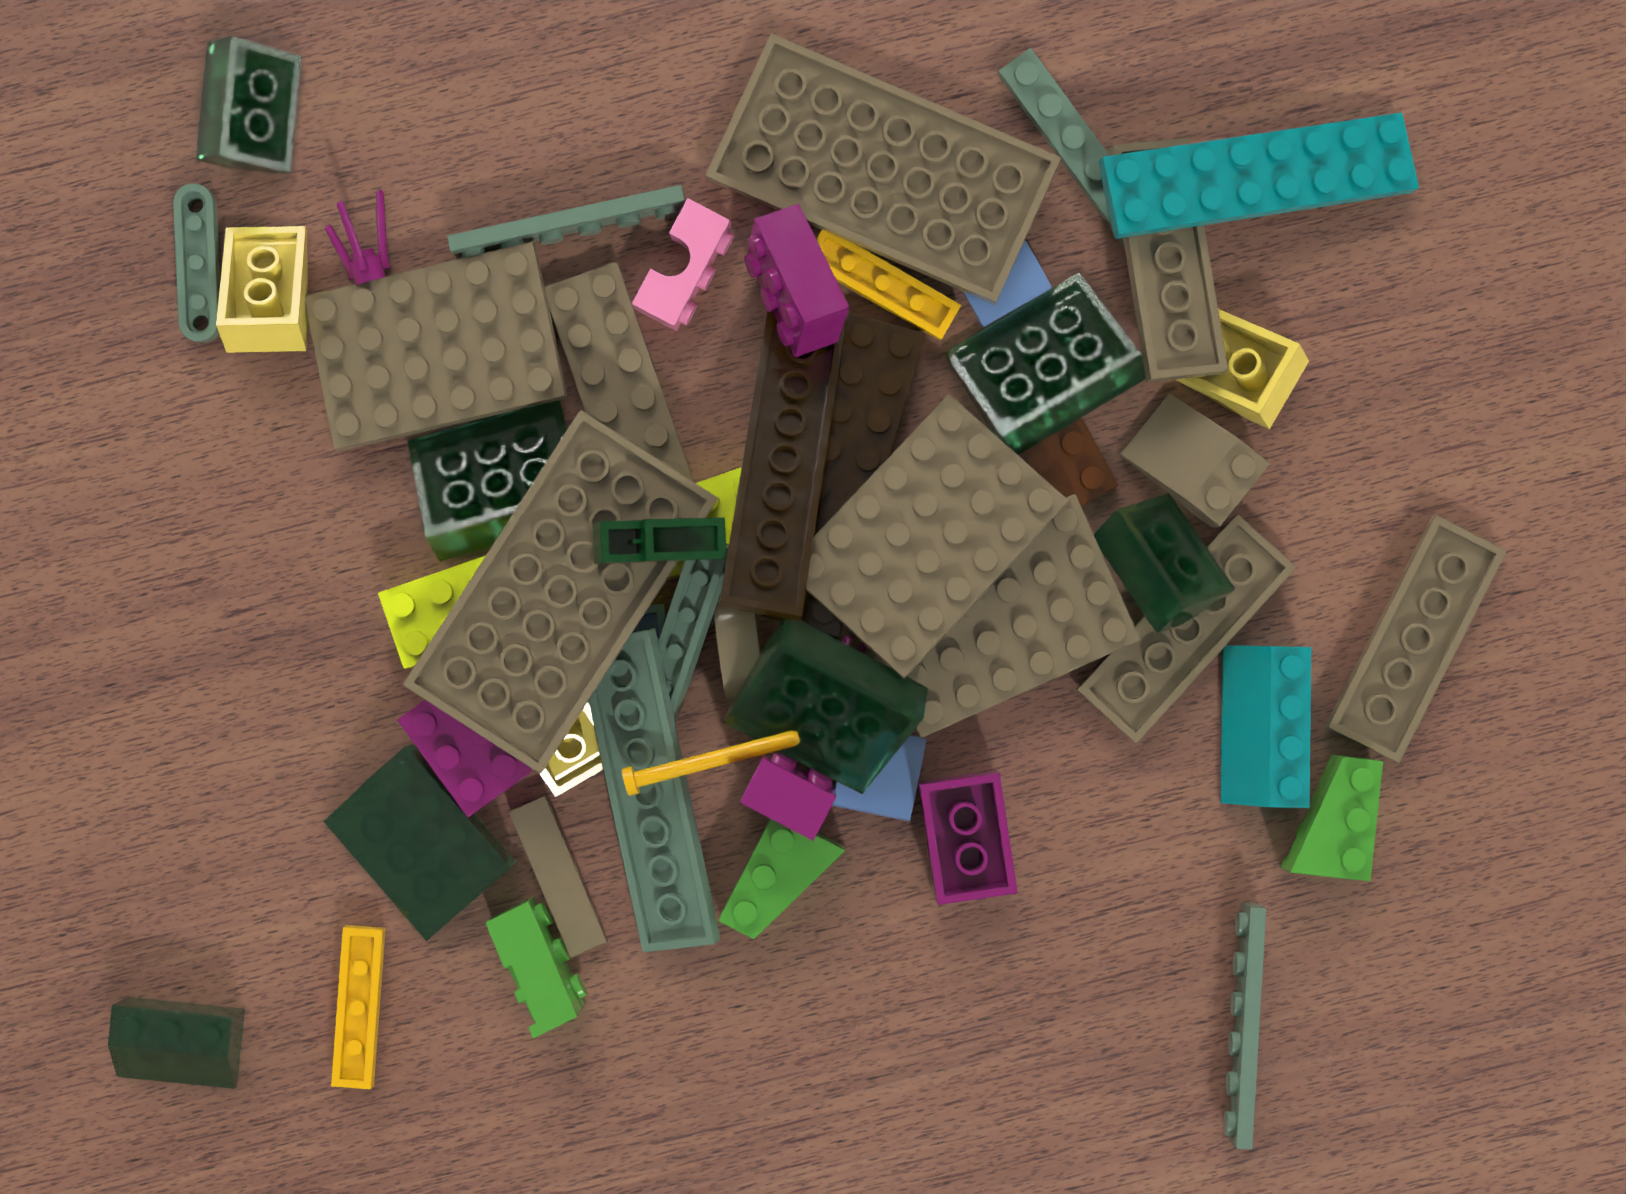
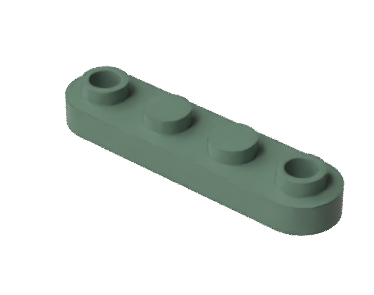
(197, 261)

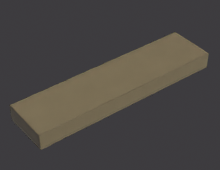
(558, 876)

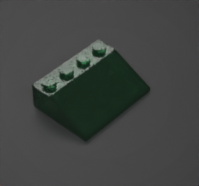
(1046, 364)
(479, 474)
(839, 701)
(419, 842)

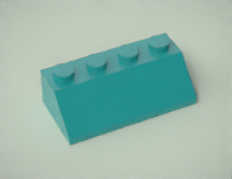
(1265, 726)

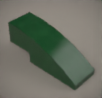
(659, 540)

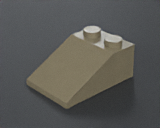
(1194, 460)

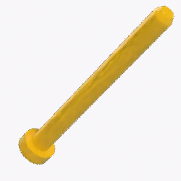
(636, 779)

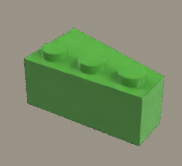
(1340, 823)
(775, 876)
(537, 965)

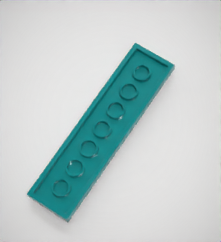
(1257, 175)

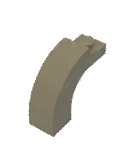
(736, 647)

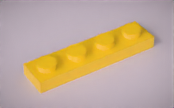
(888, 286)
(358, 1007)

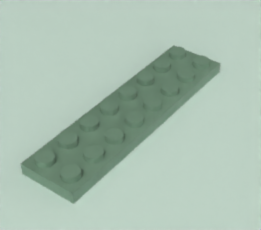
(659, 823)

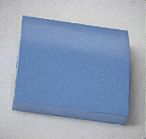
(1023, 284)
(893, 789)

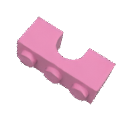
(671, 297)

